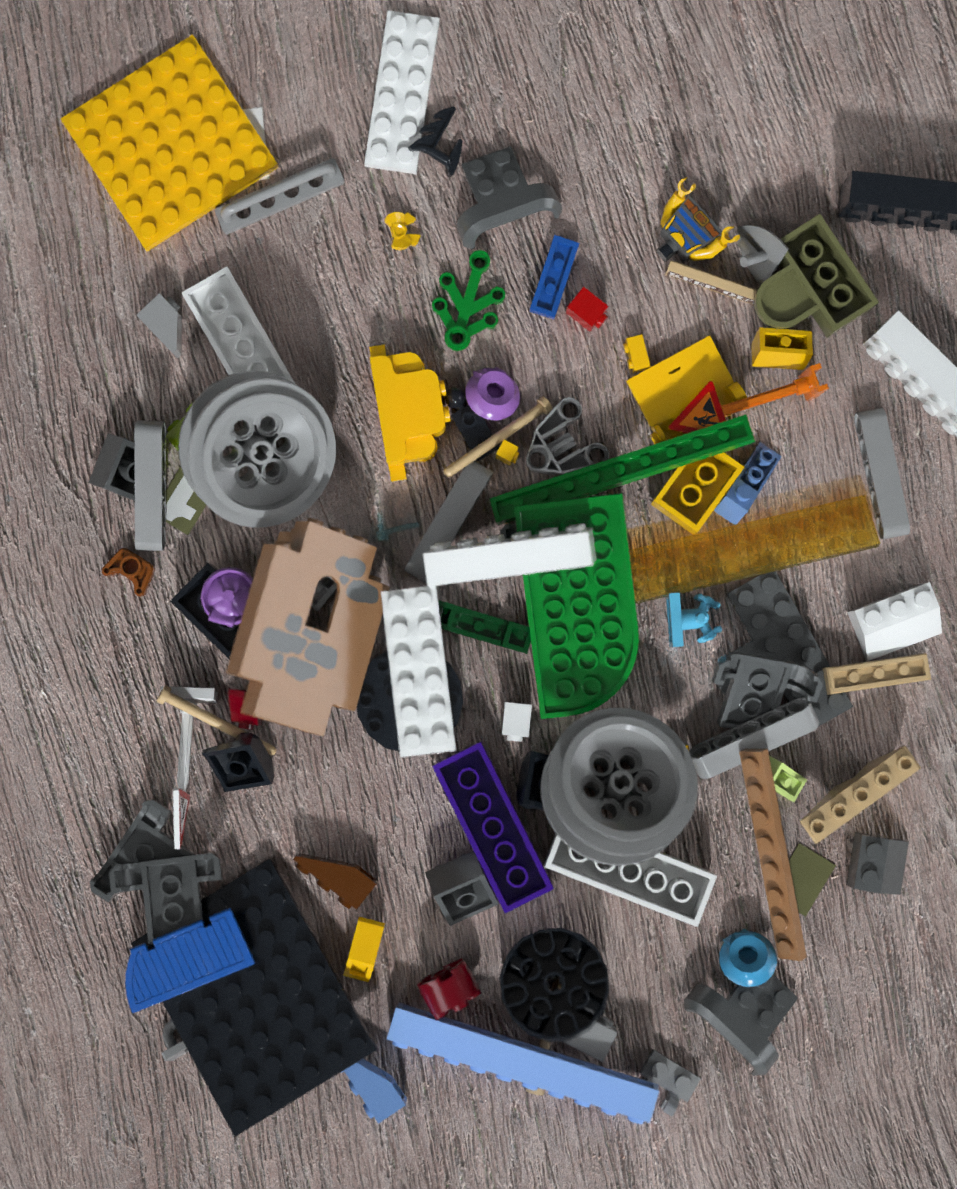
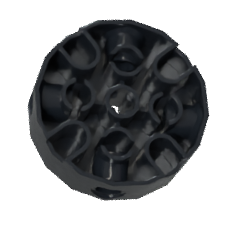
(377, 707)
(527, 991)

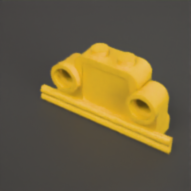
(407, 408)

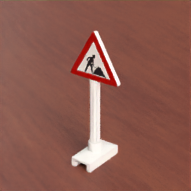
(180, 797)

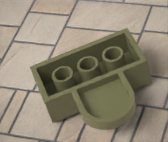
(814, 281)

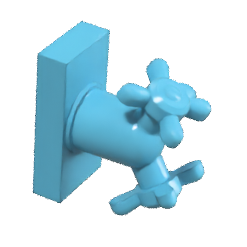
(689, 619)

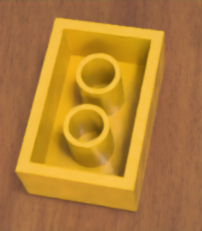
(696, 490)

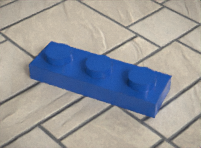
(554, 277)

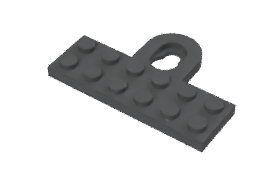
(782, 635)

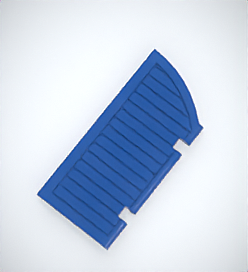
(185, 960)

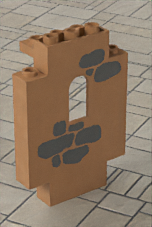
(293, 667)

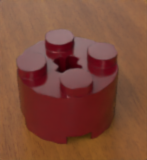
(449, 988)

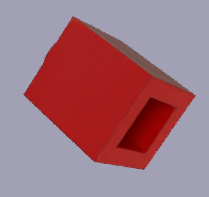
(587, 310)

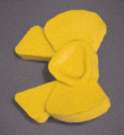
(397, 223)

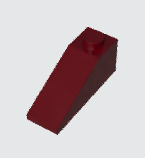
(236, 700)

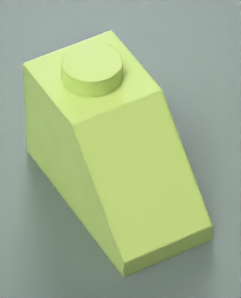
(786, 781)

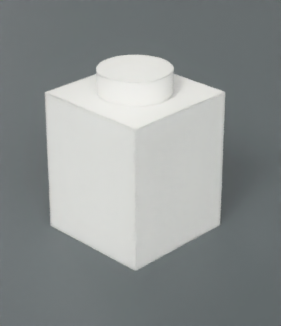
(516, 721)

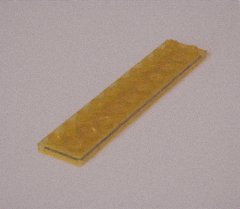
(752, 548)

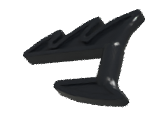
(429, 142)

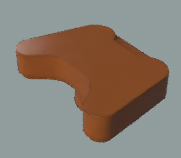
(132, 567)

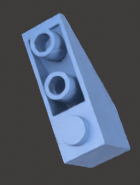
(748, 484)
(376, 1088)

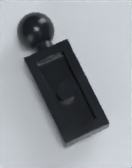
(470, 425)

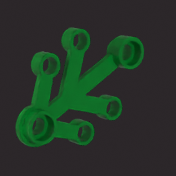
(467, 306)

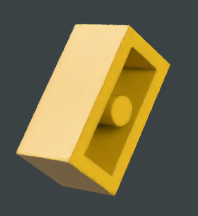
(637, 353)
(507, 453)

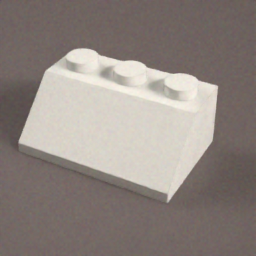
(897, 621)

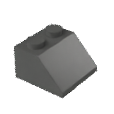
(116, 467)
(877, 864)
(461, 888)

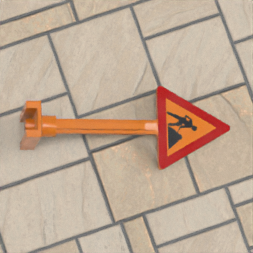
(707, 411)

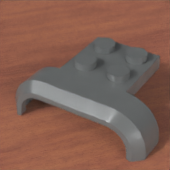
(501, 195)
(759, 685)
(140, 843)
(168, 889)
(745, 1017)

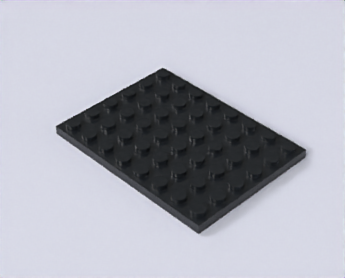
(275, 1024)

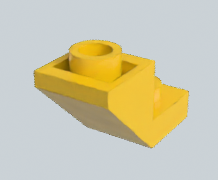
(364, 949)

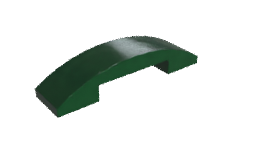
(484, 627)

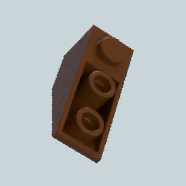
(343, 878)

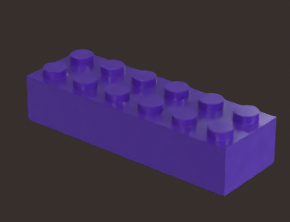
(492, 827)

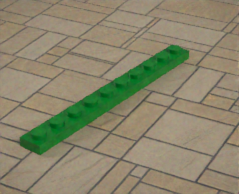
(628, 467)

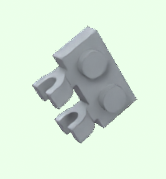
(671, 1077)

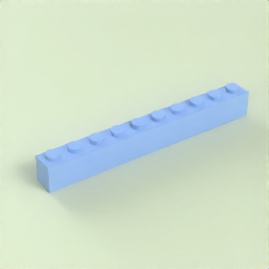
(524, 1063)

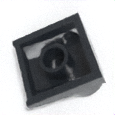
(241, 763)
(530, 780)

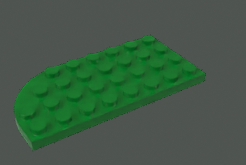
(585, 615)

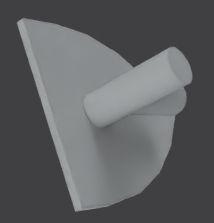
(760, 251)

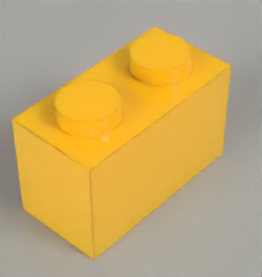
(782, 348)

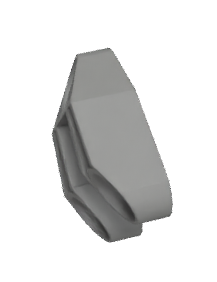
(549, 427)

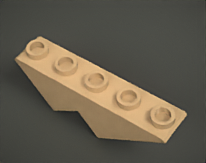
(858, 793)

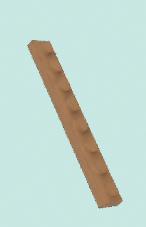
(773, 854)

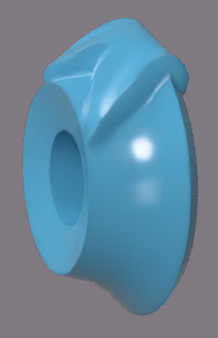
(747, 958)

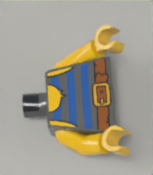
(690, 230)

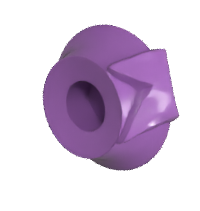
(492, 394)
(226, 595)

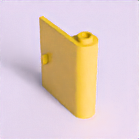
(666, 391)

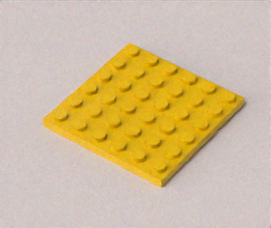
(169, 143)

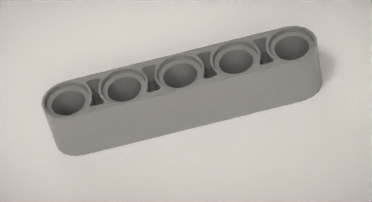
(882, 473)
(150, 485)
(451, 514)
(761, 732)

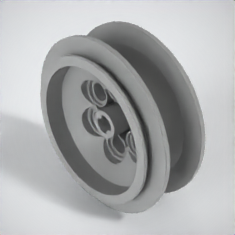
(300, 464)
(655, 759)

